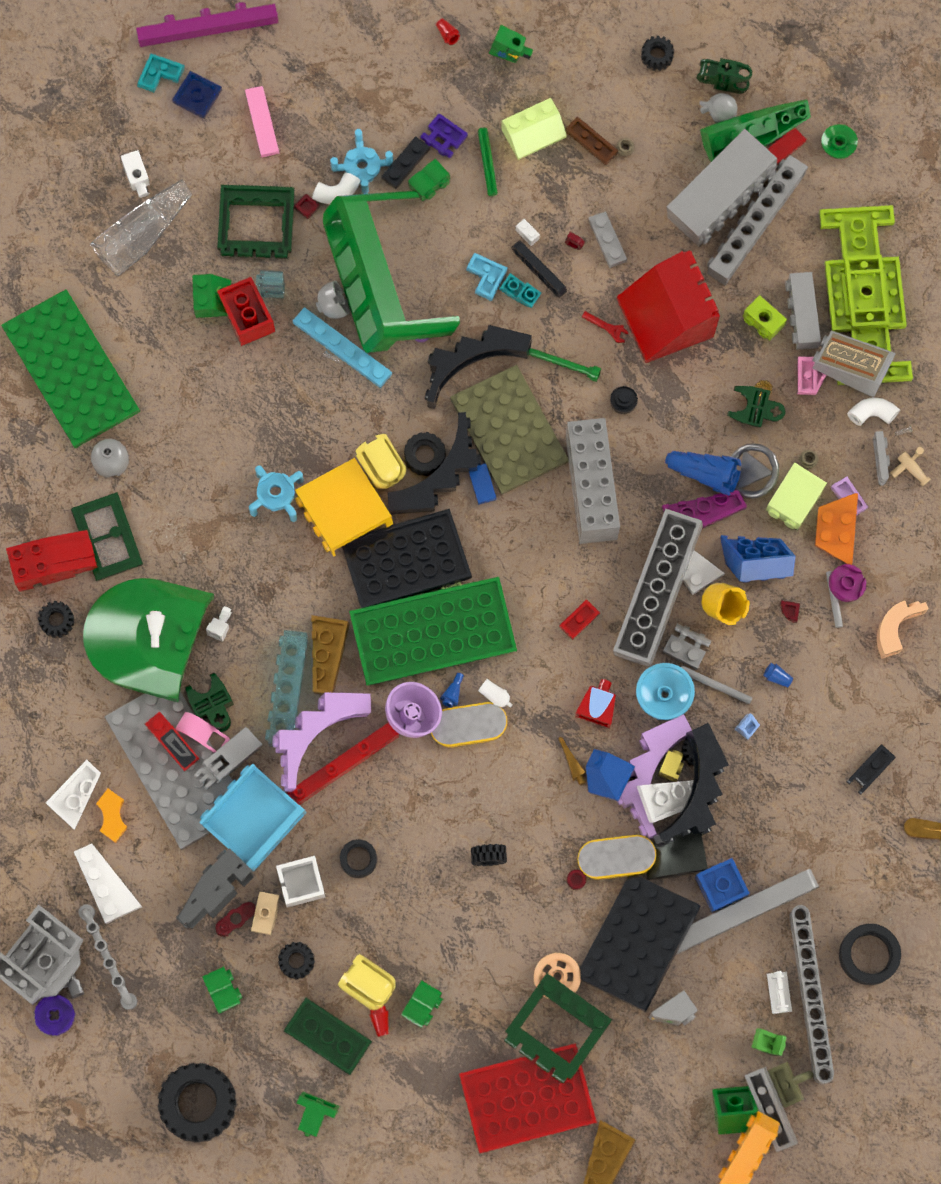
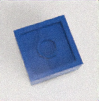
(722, 885)

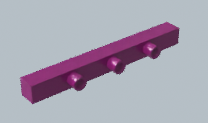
(207, 24)

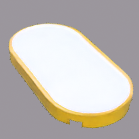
(470, 725)
(617, 857)

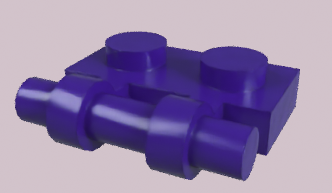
(447, 131)

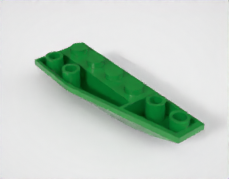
(762, 124)

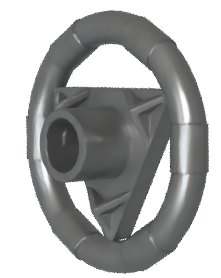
(753, 470)

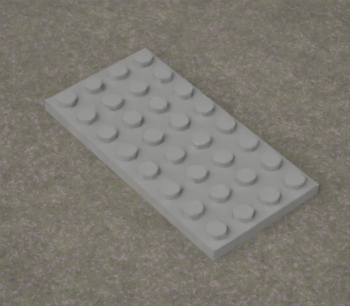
(174, 792)

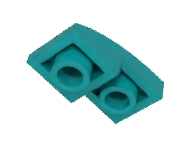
(519, 291)

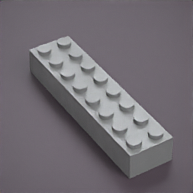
(658, 588)

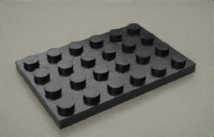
(406, 559)
(638, 941)

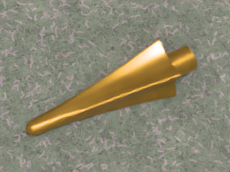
(575, 768)

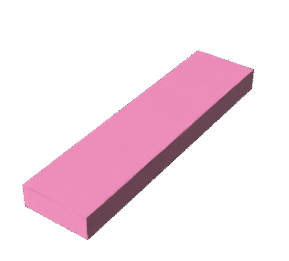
(262, 121)

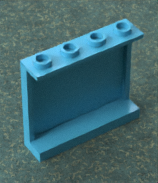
(252, 816)

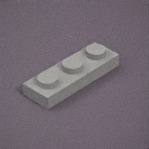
(607, 239)

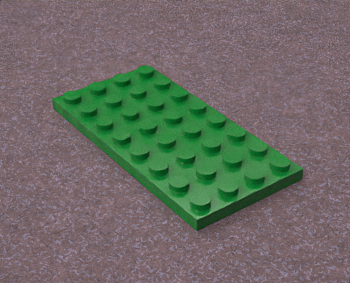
(70, 368)
(433, 631)

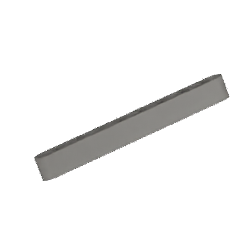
(749, 909)
(808, 1004)

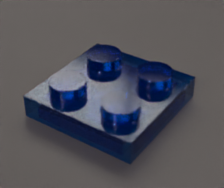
(197, 94)

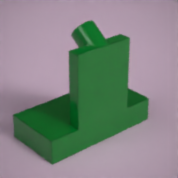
(314, 1113)

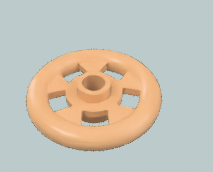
(571, 967)

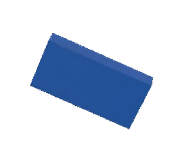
(482, 485)

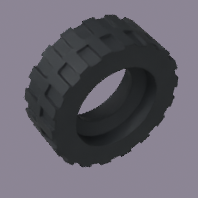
(429, 440)

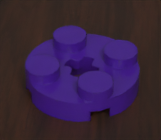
(43, 1015)

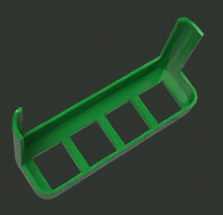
(373, 294)

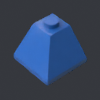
(607, 774)

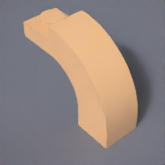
(887, 635)

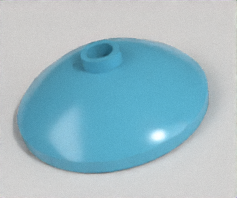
(668, 679)

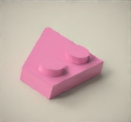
(808, 379)

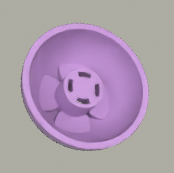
(413, 710)

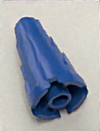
(708, 469)

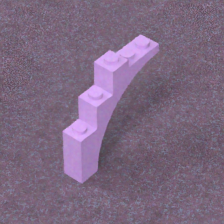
(293, 743)
(657, 743)

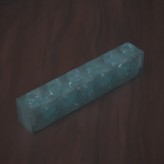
(289, 640)

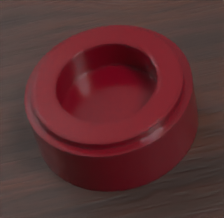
(576, 879)

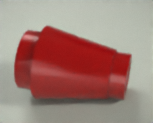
(448, 32)
(380, 1021)

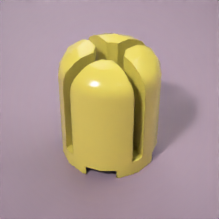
(381, 462)
(368, 983)

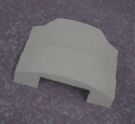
(41, 957)

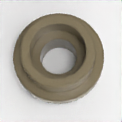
(625, 142)
(811, 454)

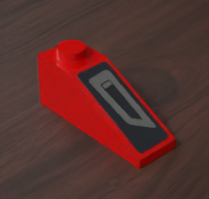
(171, 741)

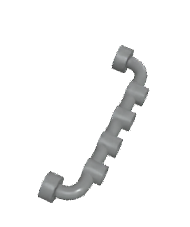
(87, 914)

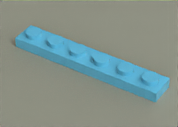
(342, 347)

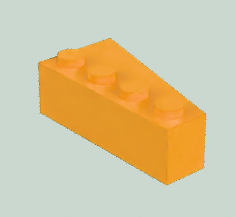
(750, 1150)

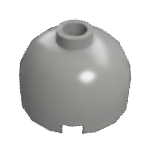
(332, 301)
(109, 458)

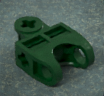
(719, 74)
(763, 409)
(212, 704)

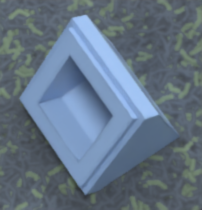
(747, 726)

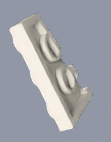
(74, 794)

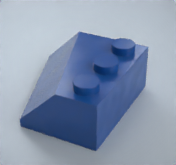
(758, 558)

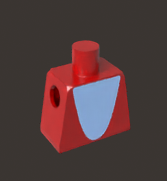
(598, 705)

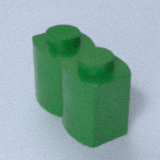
(429, 180)
(222, 990)
(421, 1004)

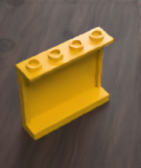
(342, 505)

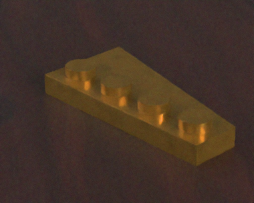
(328, 646)
(608, 1154)

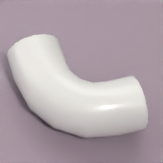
(326, 194)
(873, 407)

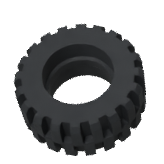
(170, 1094)

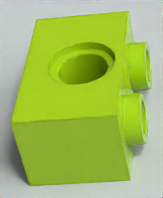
(762, 308)

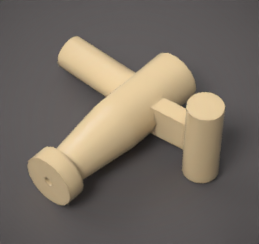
(909, 464)

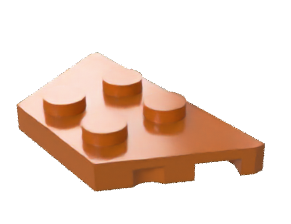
(837, 528)

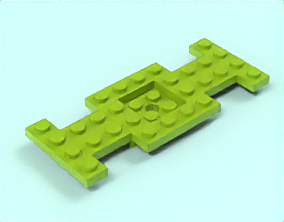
(863, 267)

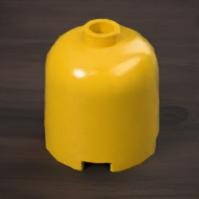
(725, 603)

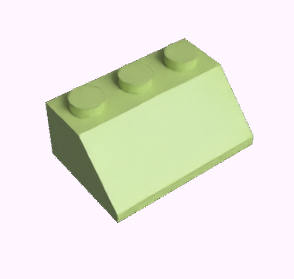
(534, 128)

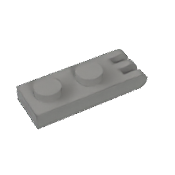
(881, 459)

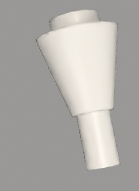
(155, 622)

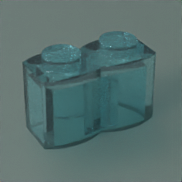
(271, 284)

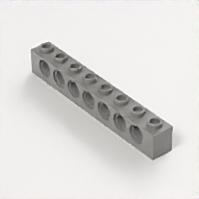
(724, 271)

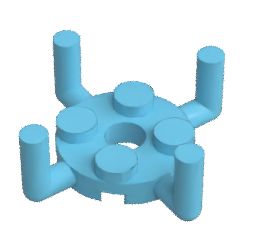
(362, 154)
(279, 501)

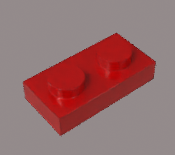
(579, 619)

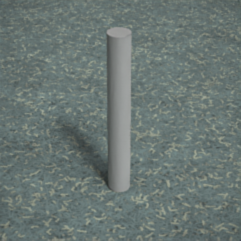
(835, 606)

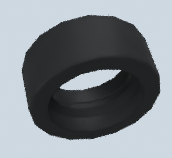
(354, 844)

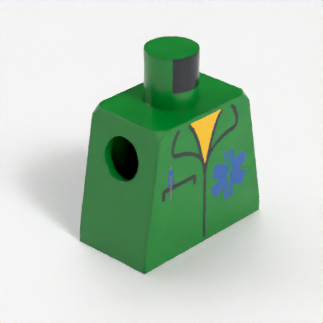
(509, 45)

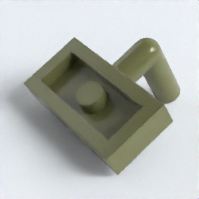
(787, 1084)

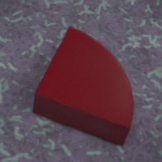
(790, 610)

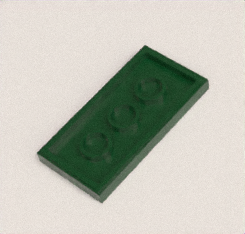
(327, 1036)

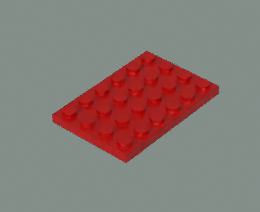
(524, 1102)

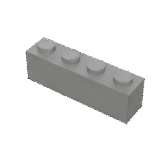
(804, 310)
(770, 1105)

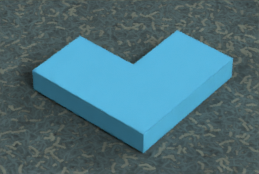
(491, 274)

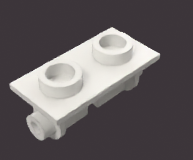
(779, 992)

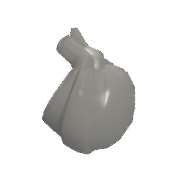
(720, 107)

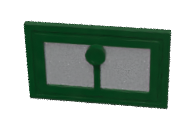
(110, 535)

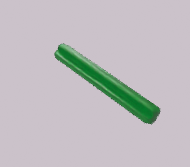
(487, 161)

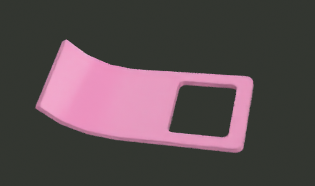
(198, 729)

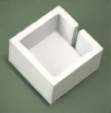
(300, 881)

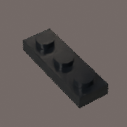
(405, 162)

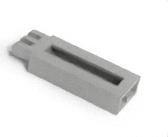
(234, 752)

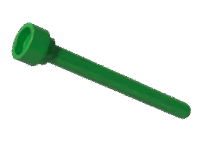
(591, 372)

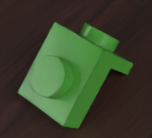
(769, 1042)

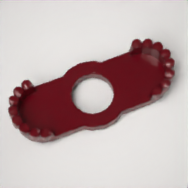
(225, 926)

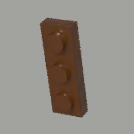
(591, 140)

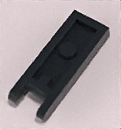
(872, 768)

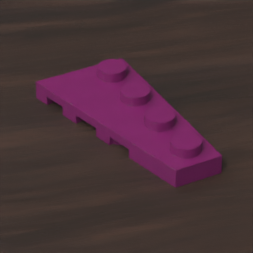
(711, 508)

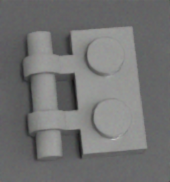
(684, 651)

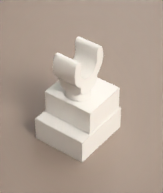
(218, 627)

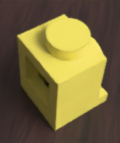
(672, 765)

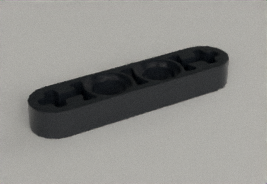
(539, 268)

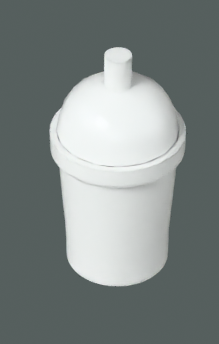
(495, 694)

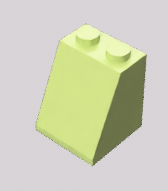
(796, 496)

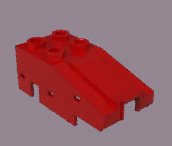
(51, 559)

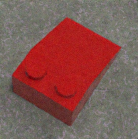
(246, 311)

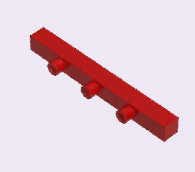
(343, 764)

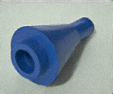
(451, 695)

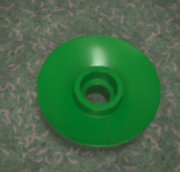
(843, 135)

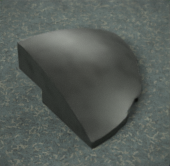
(679, 857)

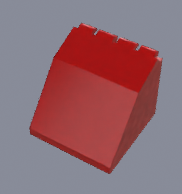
(669, 308)

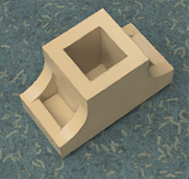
(265, 913)

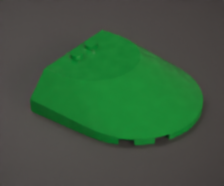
(120, 639)

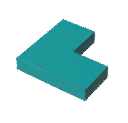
(155, 69)

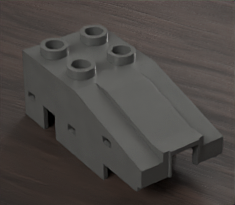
(215, 888)

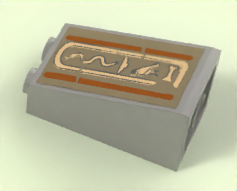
(853, 362)

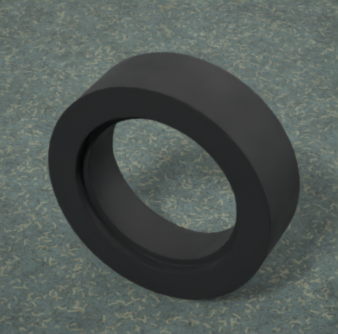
(891, 943)

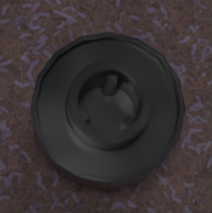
(623, 400)

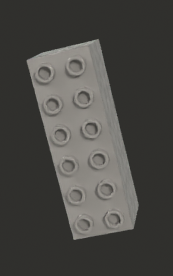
(722, 188)
(592, 481)

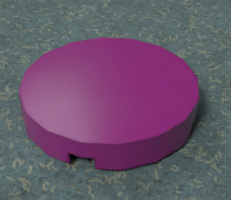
(847, 583)

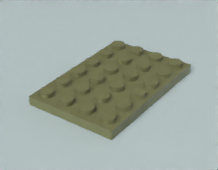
(510, 429)

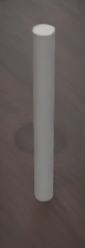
(718, 686)

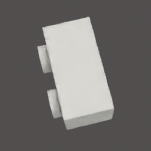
(527, 232)

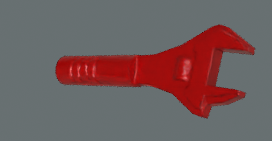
(613, 330)

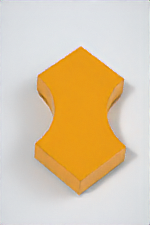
(112, 824)

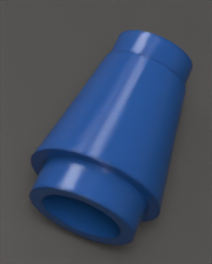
(777, 675)

